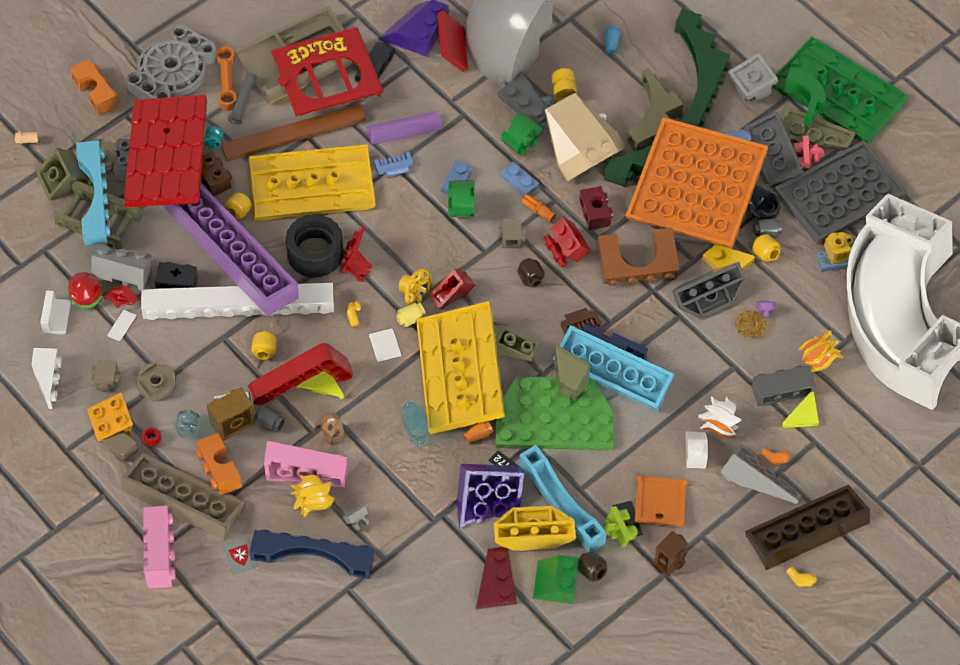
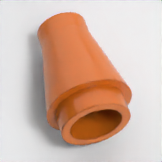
(478, 432)

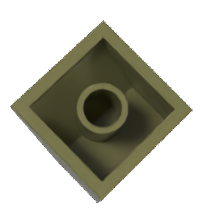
(59, 173)

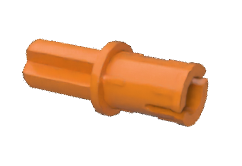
(539, 208)

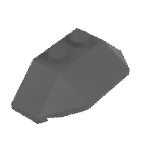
(710, 291)

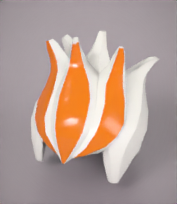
(720, 418)

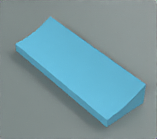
(619, 369)

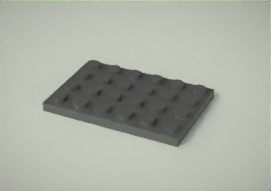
(839, 191)

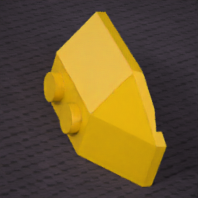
(534, 528)

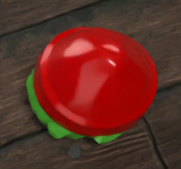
(84, 290)

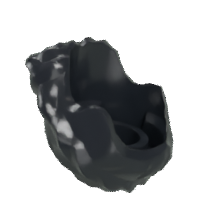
(764, 204)

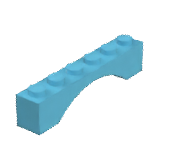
(94, 222)
(541, 474)

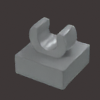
(356, 515)

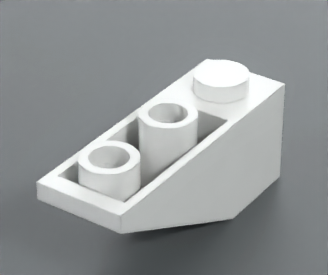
(45, 368)

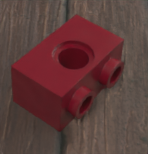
(595, 217)

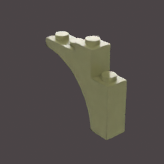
(660, 105)

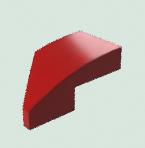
(120, 295)

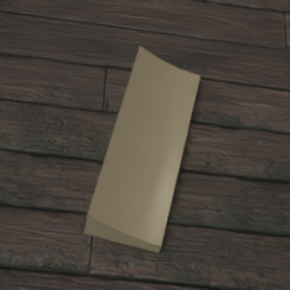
(185, 495)

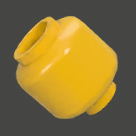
(238, 205)
(766, 248)
(264, 345)

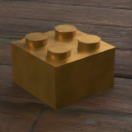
(231, 413)

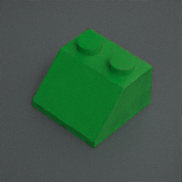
(556, 579)

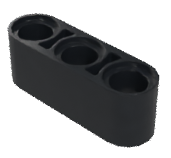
(381, 57)

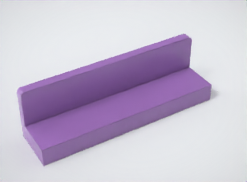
(404, 127)

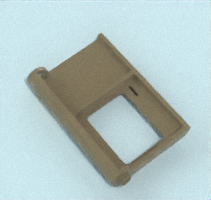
(257, 55)

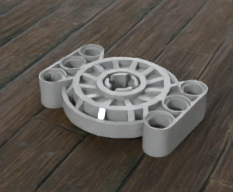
(172, 65)

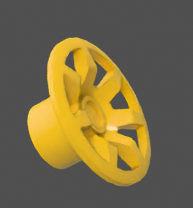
(413, 286)

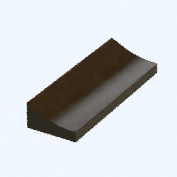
(808, 526)

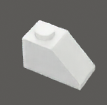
(696, 450)

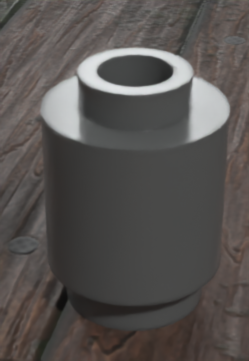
(768, 226)
(269, 418)

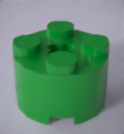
(521, 134)
(461, 198)

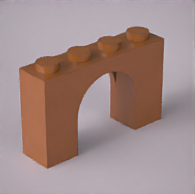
(616, 270)

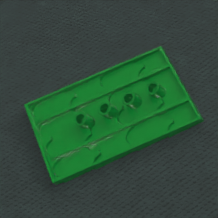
(852, 93)

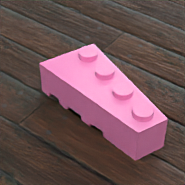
(288, 462)

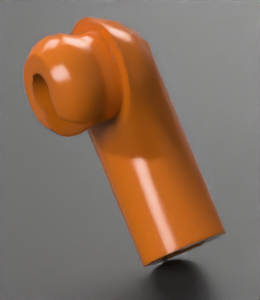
(777, 457)

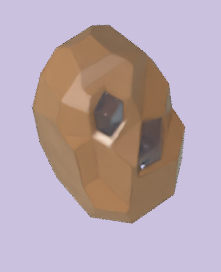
(332, 428)

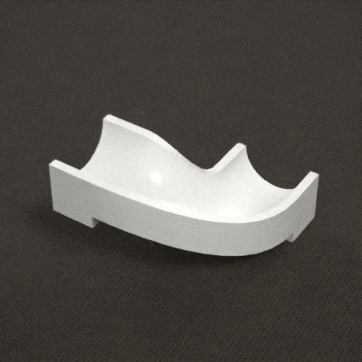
(890, 304)

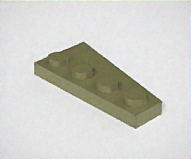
(819, 132)

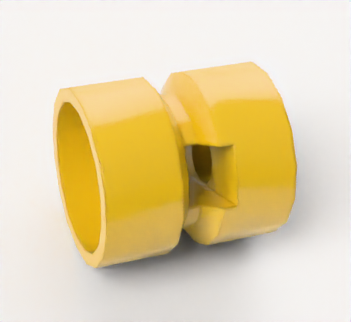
(563, 83)

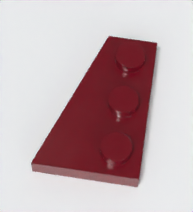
(497, 580)

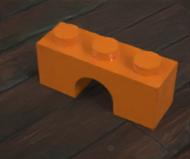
(88, 76)
(223, 476)

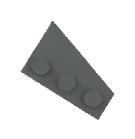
(523, 98)

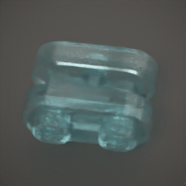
(415, 424)

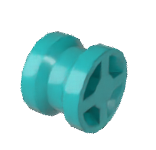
(213, 137)

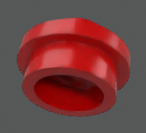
(151, 431)

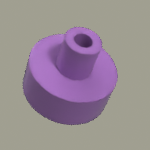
(766, 306)

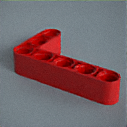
(298, 370)

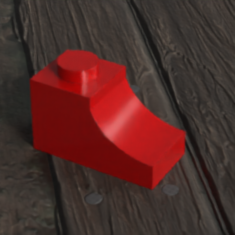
(453, 287)

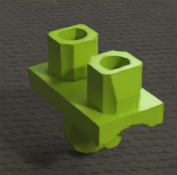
(616, 526)

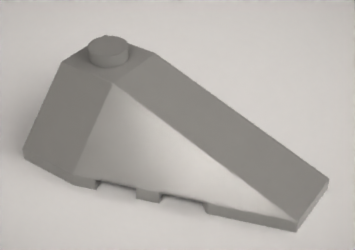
(745, 470)

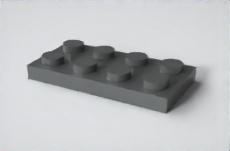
(781, 159)

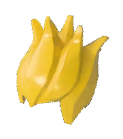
(312, 495)

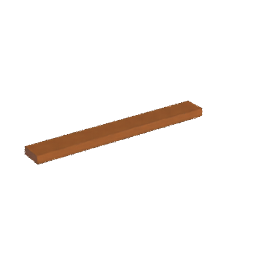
(293, 132)

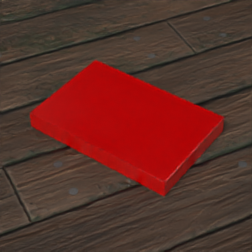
(452, 41)

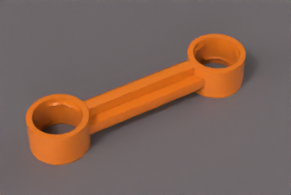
(226, 78)

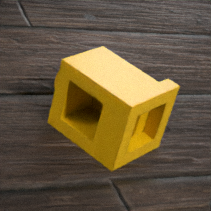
(837, 248)

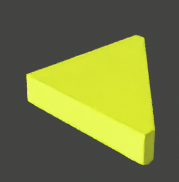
(322, 384)
(804, 414)

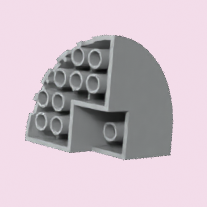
(506, 36)

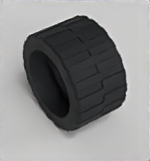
(314, 227)

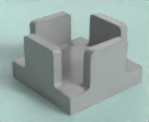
(753, 78)

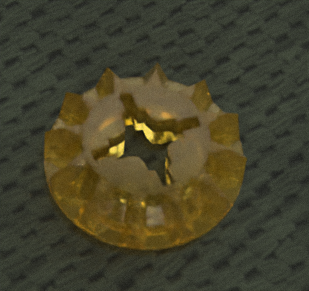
(745, 318)

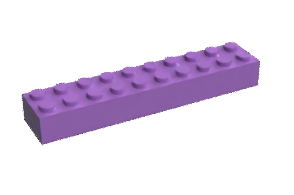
(236, 252)

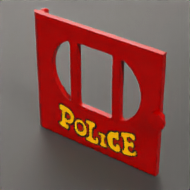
(344, 44)

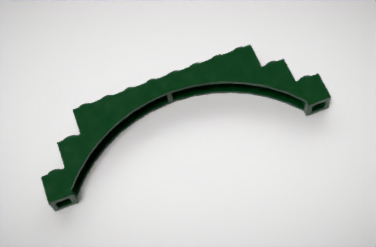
(710, 72)

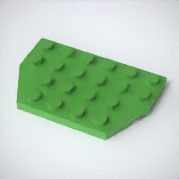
(545, 418)

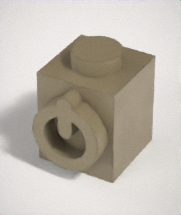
(512, 233)
(105, 375)

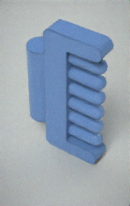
(396, 168)

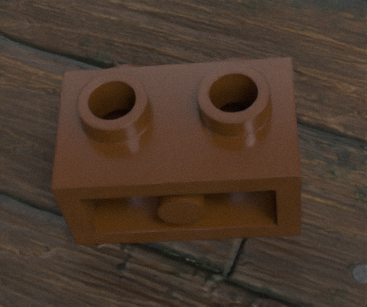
(214, 175)
(671, 553)

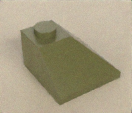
(571, 373)

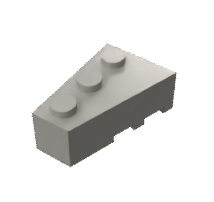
(122, 266)

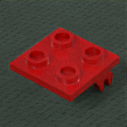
(353, 260)

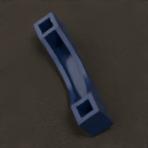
(273, 546)

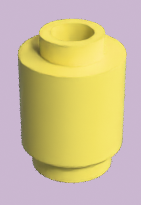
(408, 315)

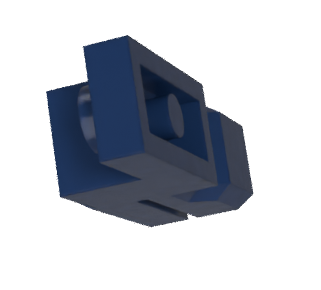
(618, 341)

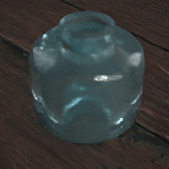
(187, 424)

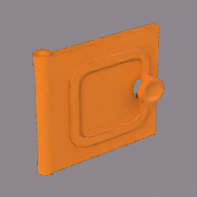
(661, 497)

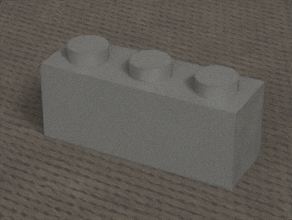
(783, 385)

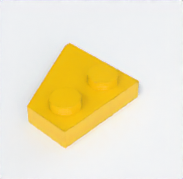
(722, 256)

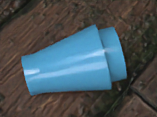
(611, 37)

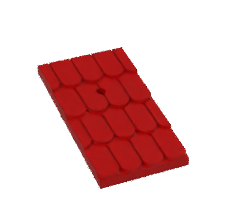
(166, 151)

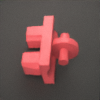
(810, 152)

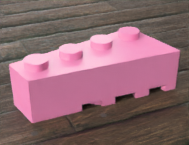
(157, 547)

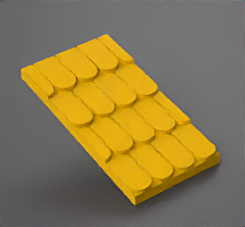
(311, 182)
(460, 368)

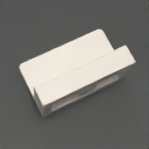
(55, 314)

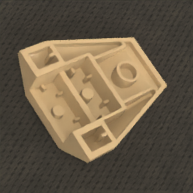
(580, 136)

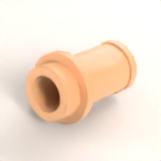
(26, 137)

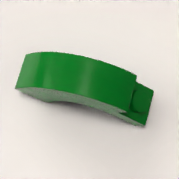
(809, 89)

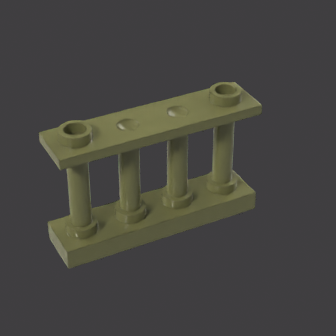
(115, 205)

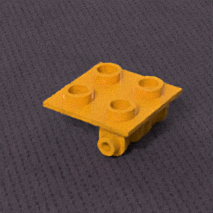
(110, 417)

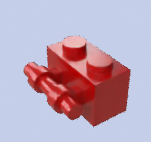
(570, 241)

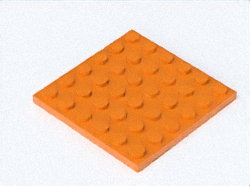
(697, 182)

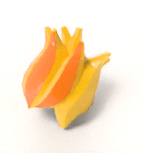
(820, 352)

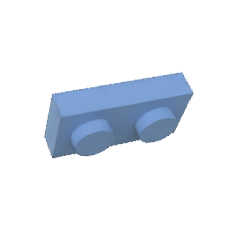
(459, 171)
(519, 179)

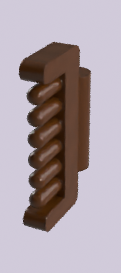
(579, 318)

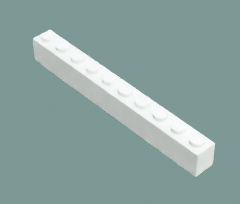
(228, 302)

